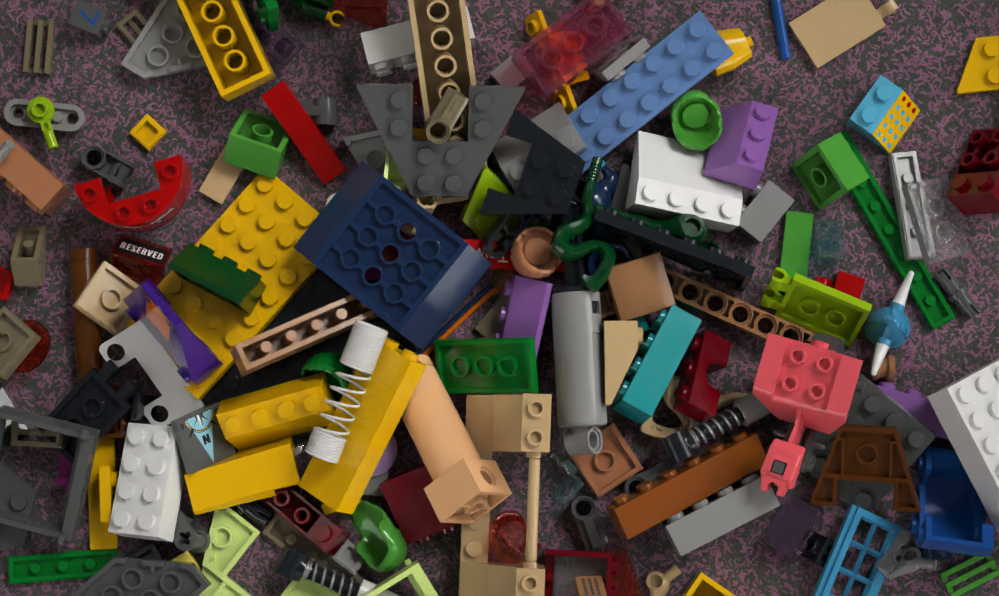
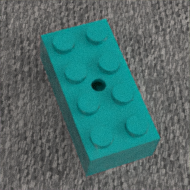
(656, 365)

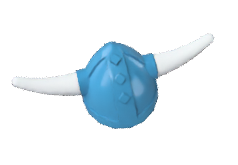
(889, 325)

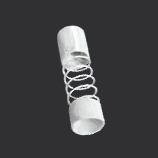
(361, 354)

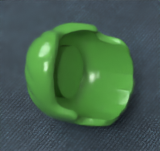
(696, 120)

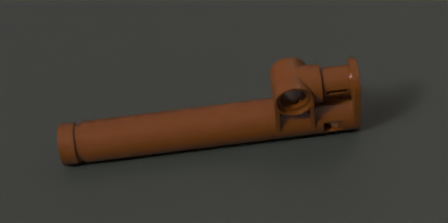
(86, 331)

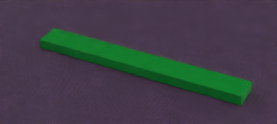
(887, 230)

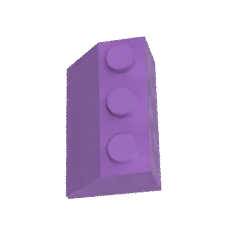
(743, 144)
(524, 308)

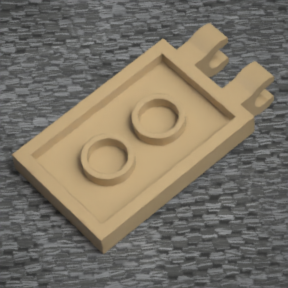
(838, 26)

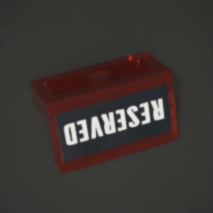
(140, 259)

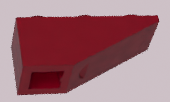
(309, 519)

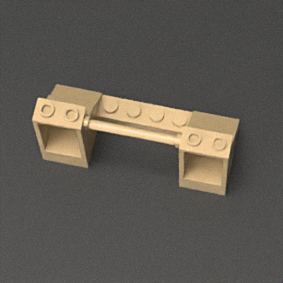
(506, 426)

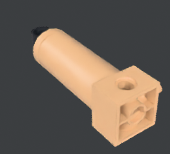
(462, 482)

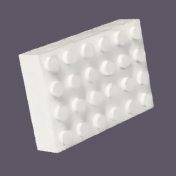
(971, 421)

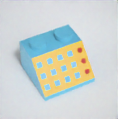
(883, 114)

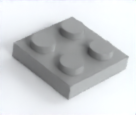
(614, 67)

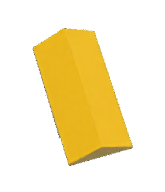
(244, 476)

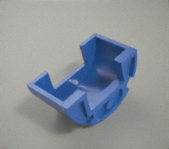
(950, 507)

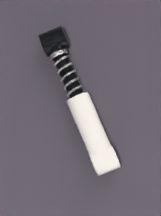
(296, 565)

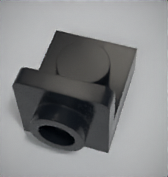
(819, 549)

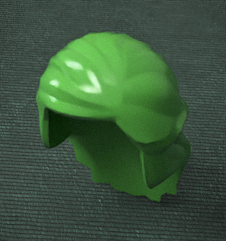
(380, 541)

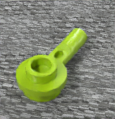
(42, 111)

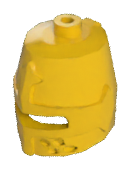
(739, 45)

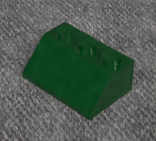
(219, 276)

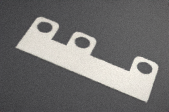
(161, 369)

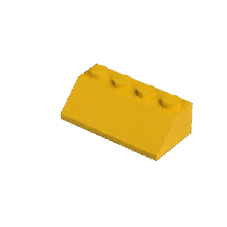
(276, 411)

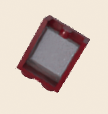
(564, 565)

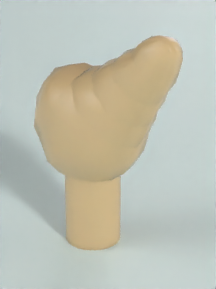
(660, 582)

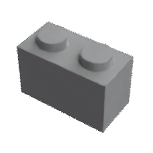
(763, 211)

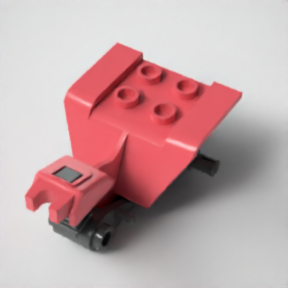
(811, 390)

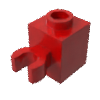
(845, 283)

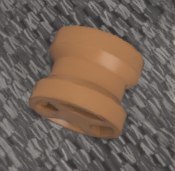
(886, 370)

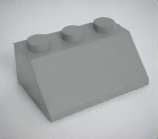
(513, 152)

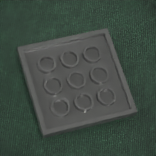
(874, 408)

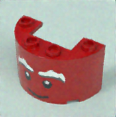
(142, 211)

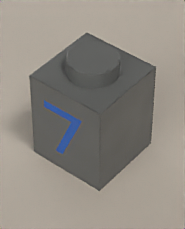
(91, 19)

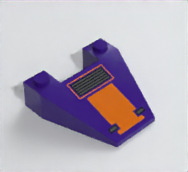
(185, 348)

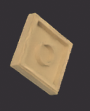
(104, 298)

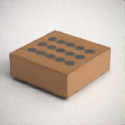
(589, 586)

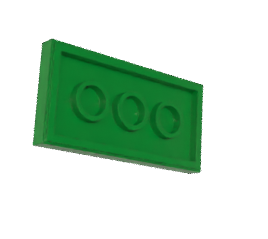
(487, 365)

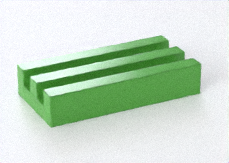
(949, 584)

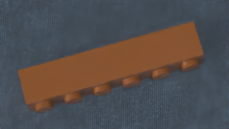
(687, 484)

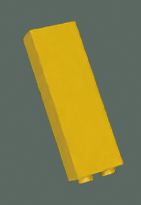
(375, 421)

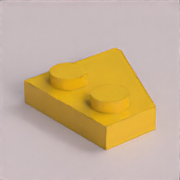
(982, 67)

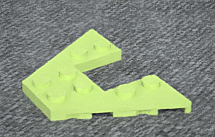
(229, 540)

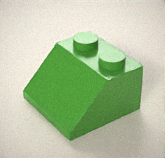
(257, 144)
(829, 171)

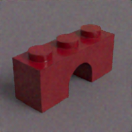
(694, 394)

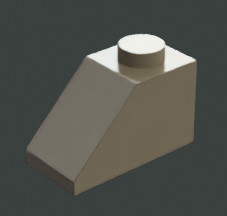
(29, 256)

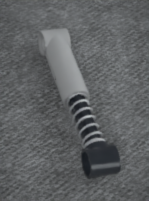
(685, 442)

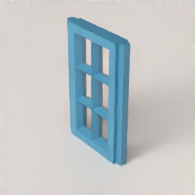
(841, 545)

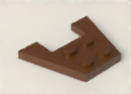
(867, 455)

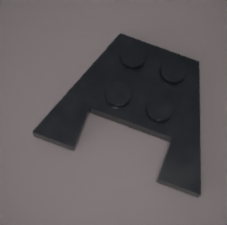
(547, 177)

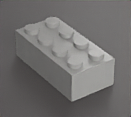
(720, 515)

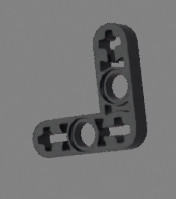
(507, 243)

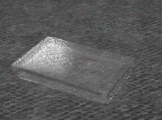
(935, 220)

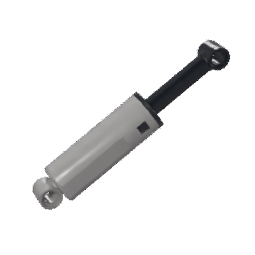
(578, 352)

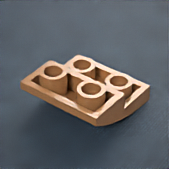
(640, 287)

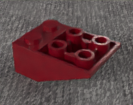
(977, 176)

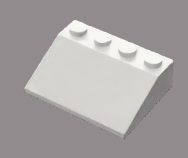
(671, 182)

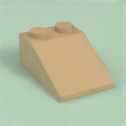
(619, 348)

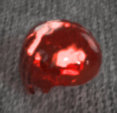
(508, 537)

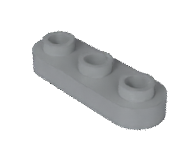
(60, 118)

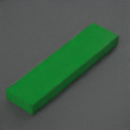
(58, 565)

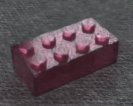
(571, 46)

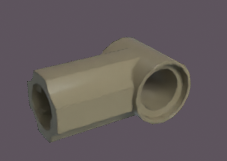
(446, 113)

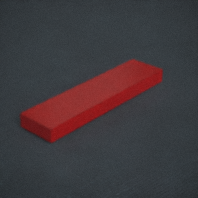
(304, 132)

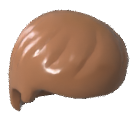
(532, 253)

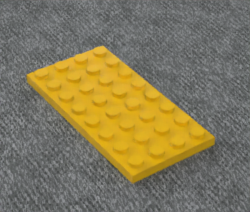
(259, 236)

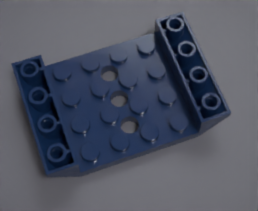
(423, 282)

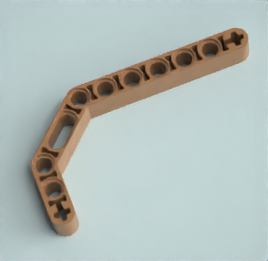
(724, 315)

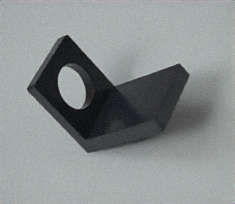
(137, 411)

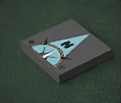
(201, 438)

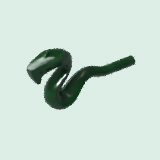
(681, 225)
(565, 251)

